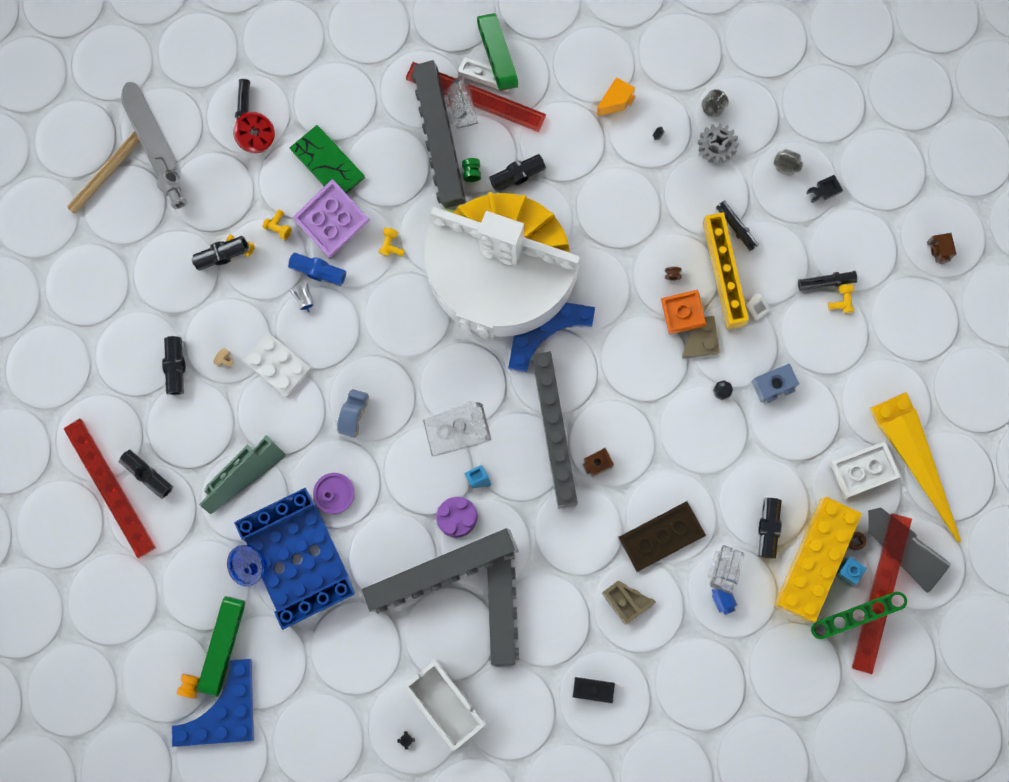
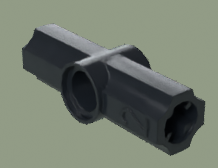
(517, 172)
(220, 253)
(173, 365)
(137, 466)
(769, 528)

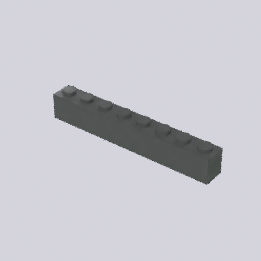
(439, 134)
(554, 430)
(440, 570)

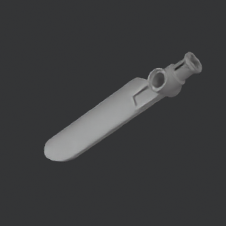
(153, 143)

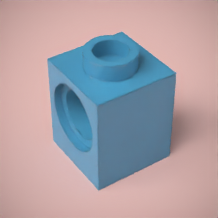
(850, 571)

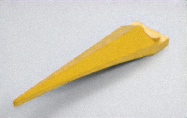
(904, 431)

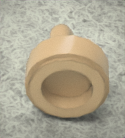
(223, 358)

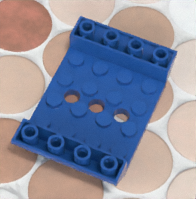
(290, 529)

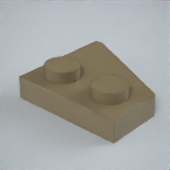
(702, 340)
(626, 601)

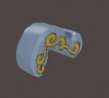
(352, 412)

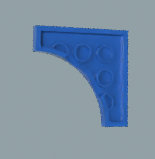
(526, 344)
(228, 718)

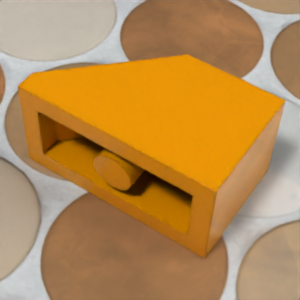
(616, 98)

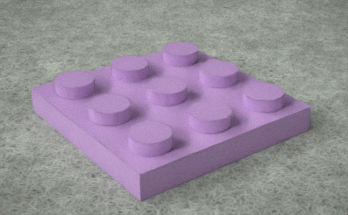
(331, 218)

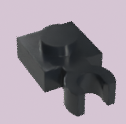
(827, 188)

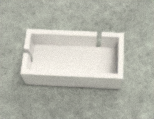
(444, 705)

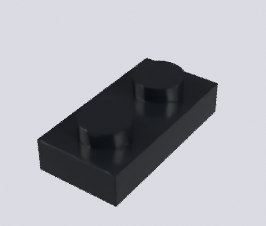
(593, 690)

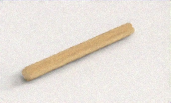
(105, 171)

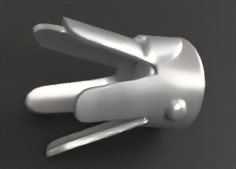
(303, 298)

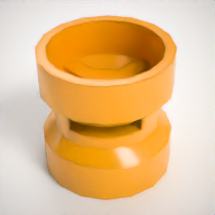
(188, 687)

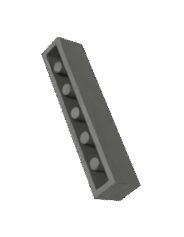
(502, 613)

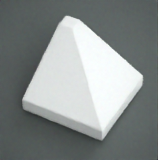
(758, 306)

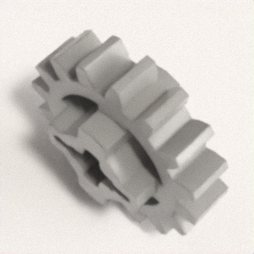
(715, 150)

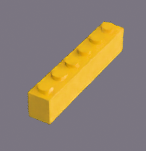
(725, 271)

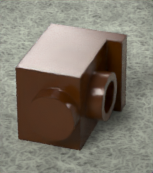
(942, 247)
(606, 463)

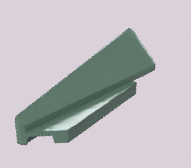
(241, 472)

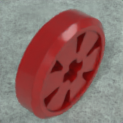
(259, 123)

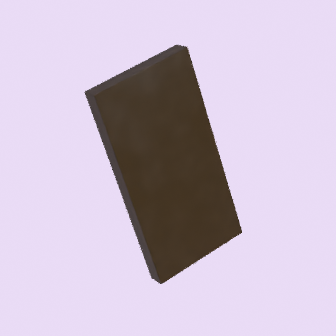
(661, 536)

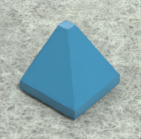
(478, 478)

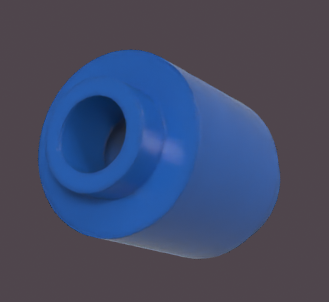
(724, 601)

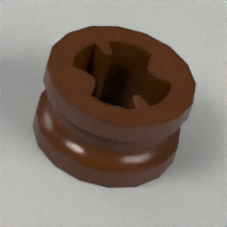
(673, 273)
(862, 539)

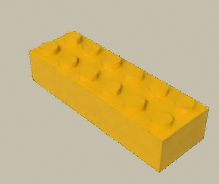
(817, 559)

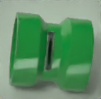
(471, 170)

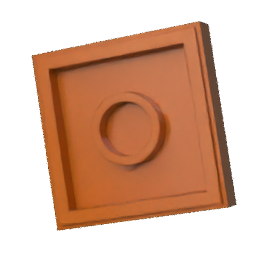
(683, 312)

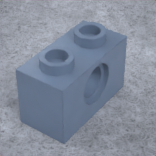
(783, 375)

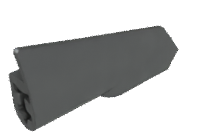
(918, 559)

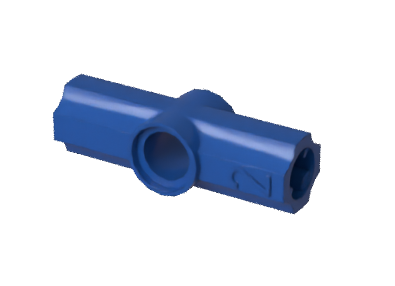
(317, 269)

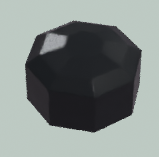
(723, 390)

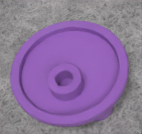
(333, 493)
(456, 517)

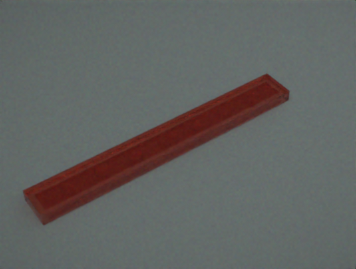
(496, 104)
(109, 488)
(883, 584)

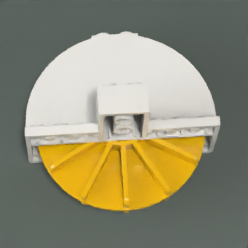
(499, 264)

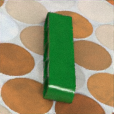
(497, 52)
(866, 607)
(221, 646)

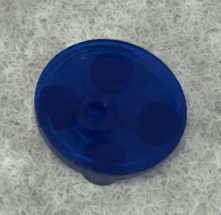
(245, 565)

